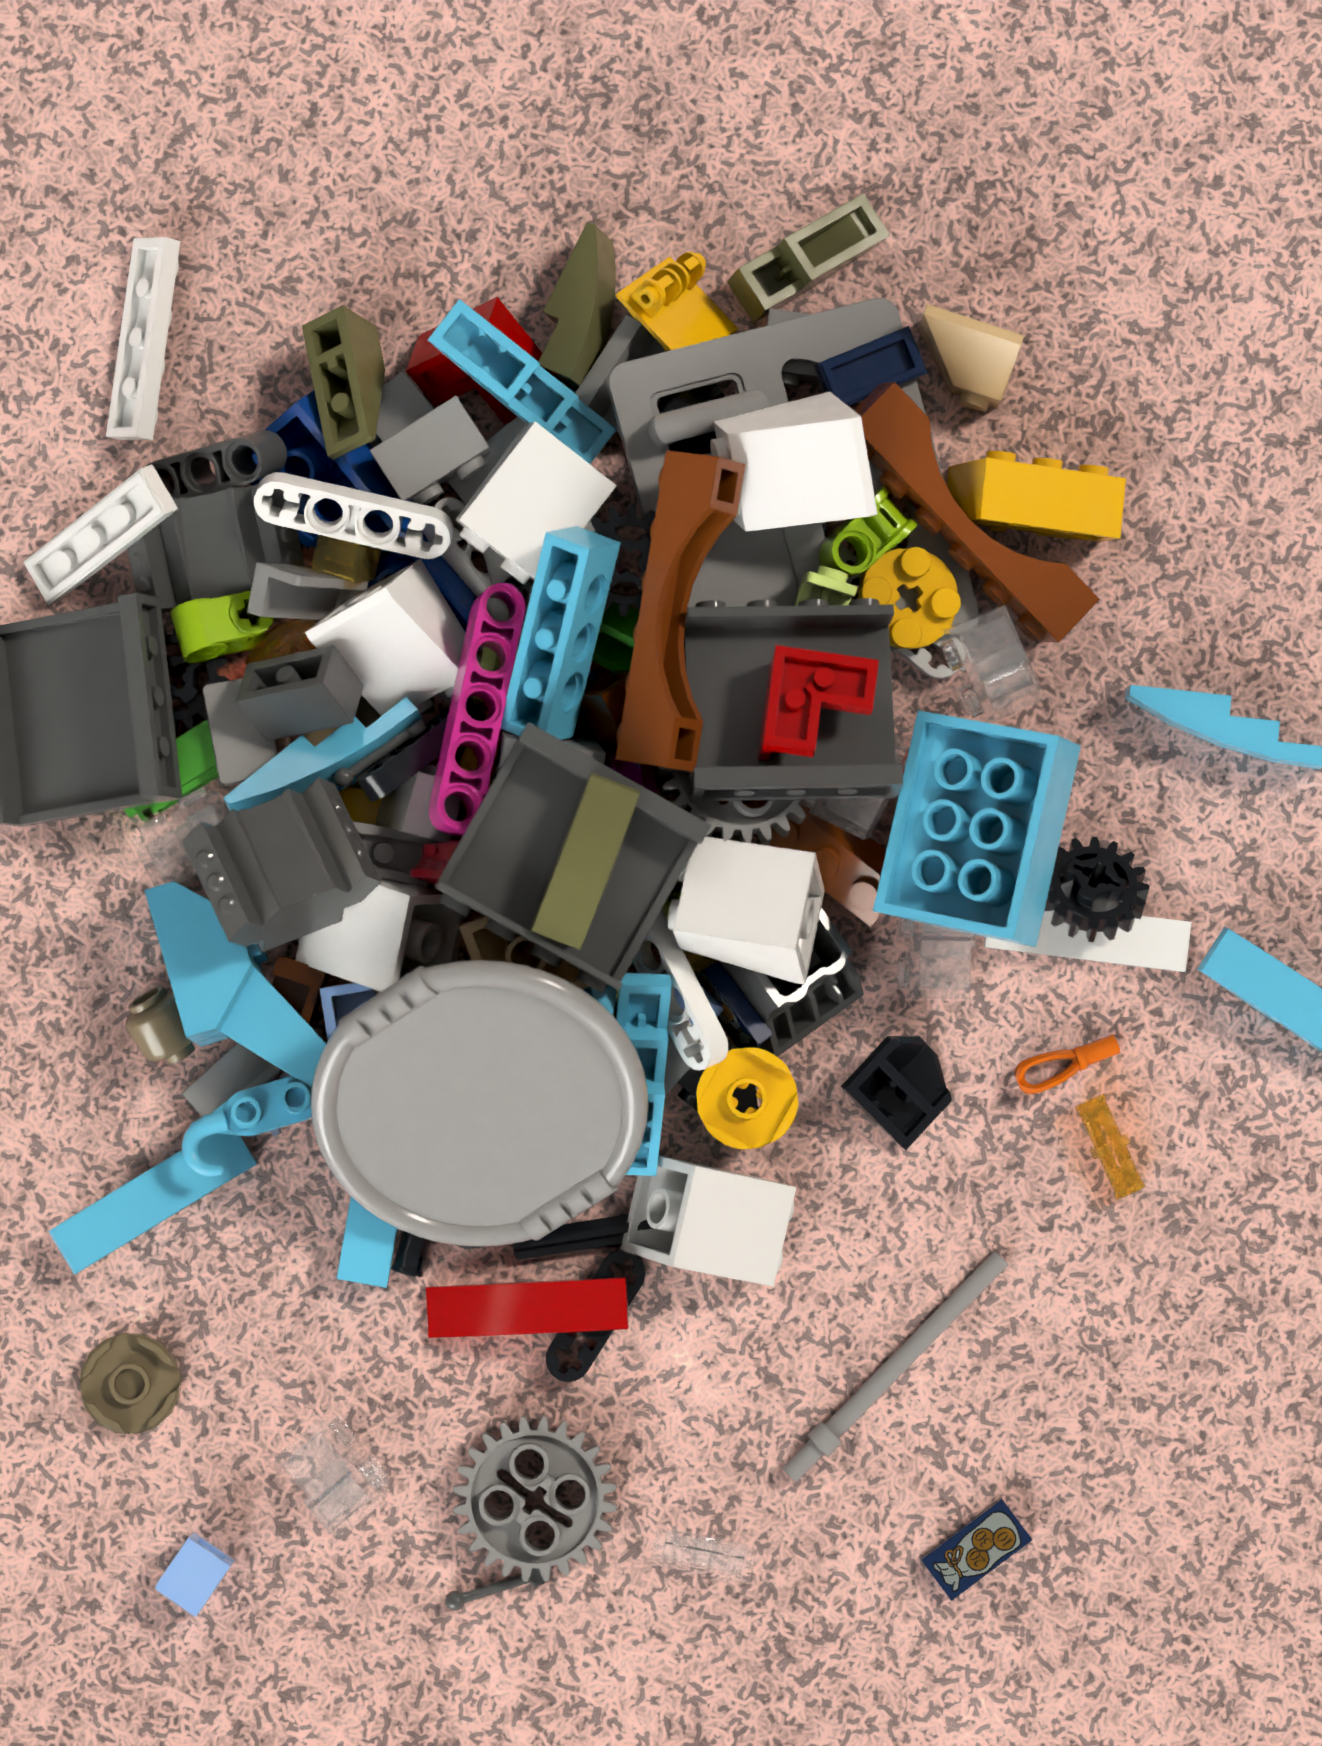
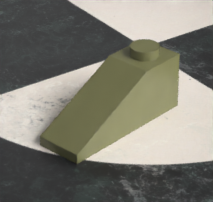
(346, 378)

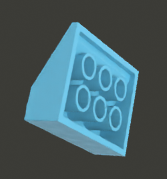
(977, 827)

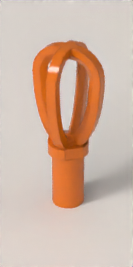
(1080, 1058)

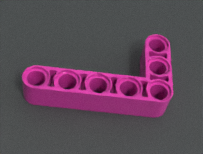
(492, 689)

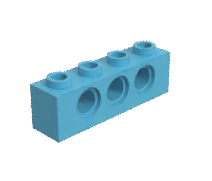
(560, 631)

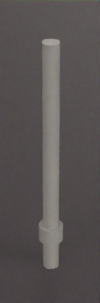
(825, 1437)

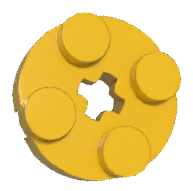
(936, 601)
(755, 1126)

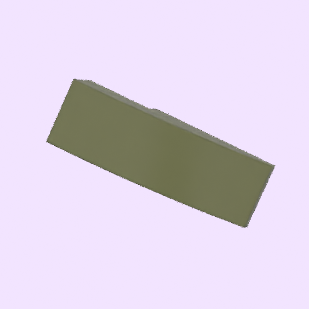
(807, 257)
(581, 308)
(585, 861)

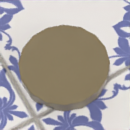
(141, 1370)

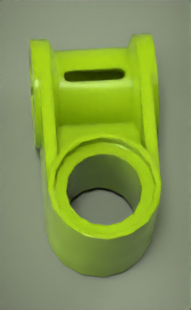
(869, 536)
(214, 629)

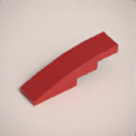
(527, 1307)

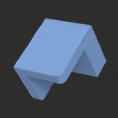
(341, 1000)
(194, 1574)

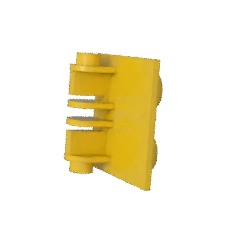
(674, 305)

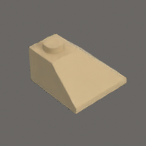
(970, 355)

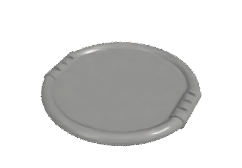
(479, 1103)

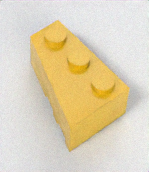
(1039, 497)

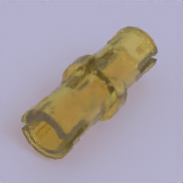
(1126, 1178)

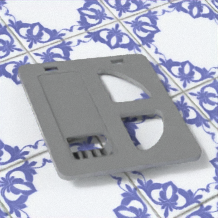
(772, 560)

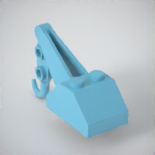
(226, 997)

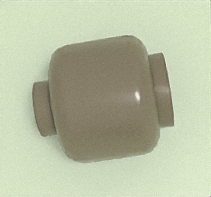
(158, 1027)

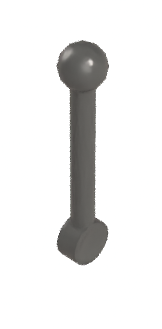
(344, 776)
(455, 1600)

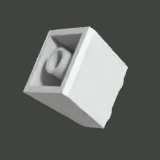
(800, 461)
(529, 492)
(397, 639)
(750, 907)
(386, 936)
(710, 1221)

